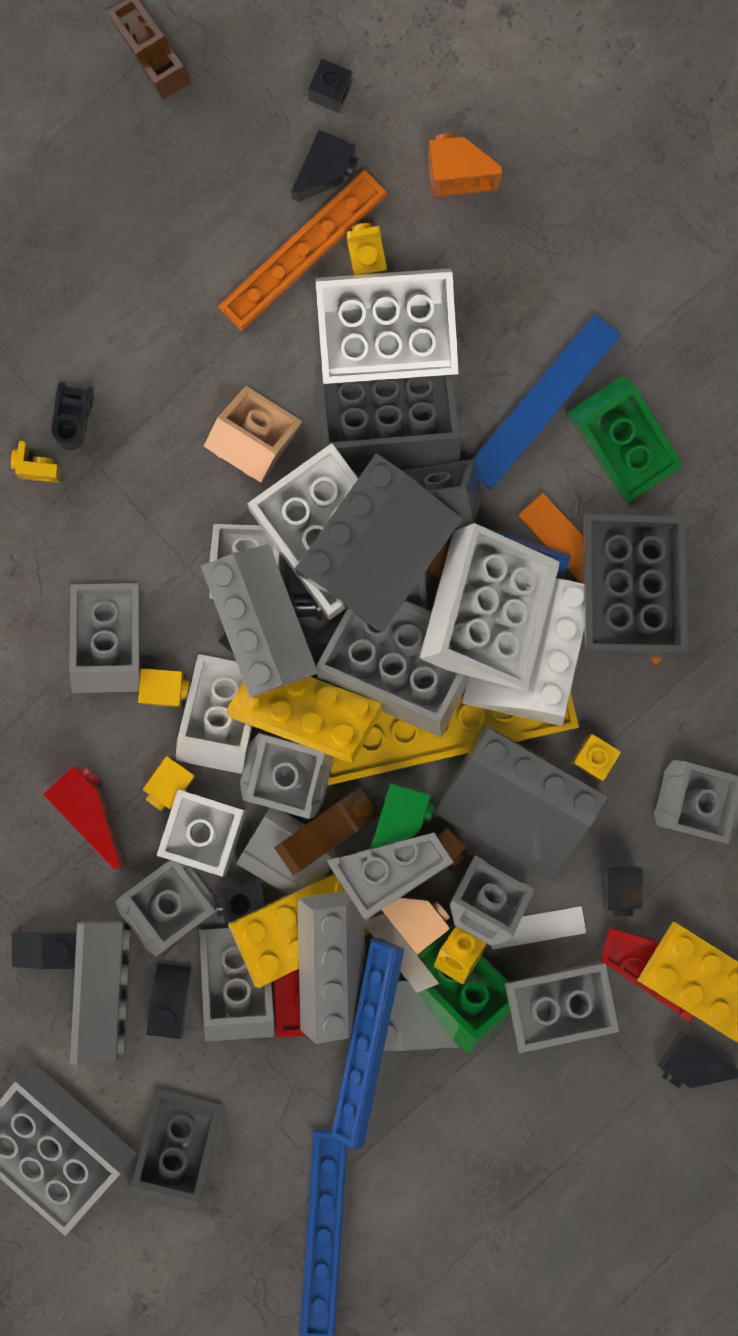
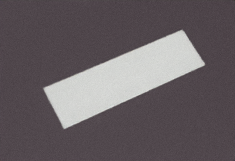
(547, 926)
(411, 966)

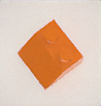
(460, 167)

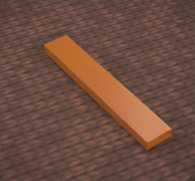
(303, 250)
(559, 534)

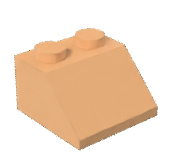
(252, 433)
(417, 920)

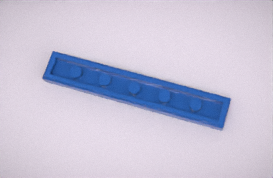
(544, 400)
(367, 1043)
(323, 1235)

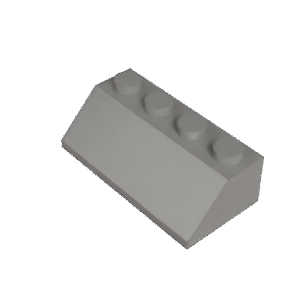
(259, 620)
(329, 965)
(98, 992)

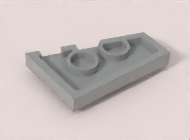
(388, 872)

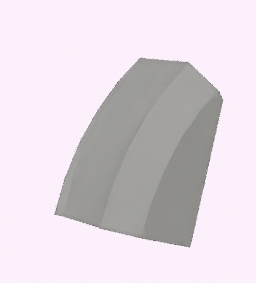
(285, 776)
(698, 802)
(264, 862)
(489, 902)
(166, 905)

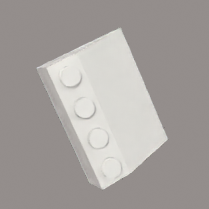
(387, 325)
(299, 509)
(490, 608)
(553, 667)

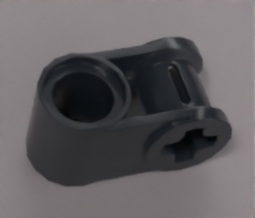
(71, 408)
(300, 596)

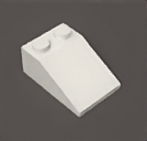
(206, 731)

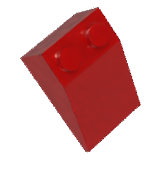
(87, 810)

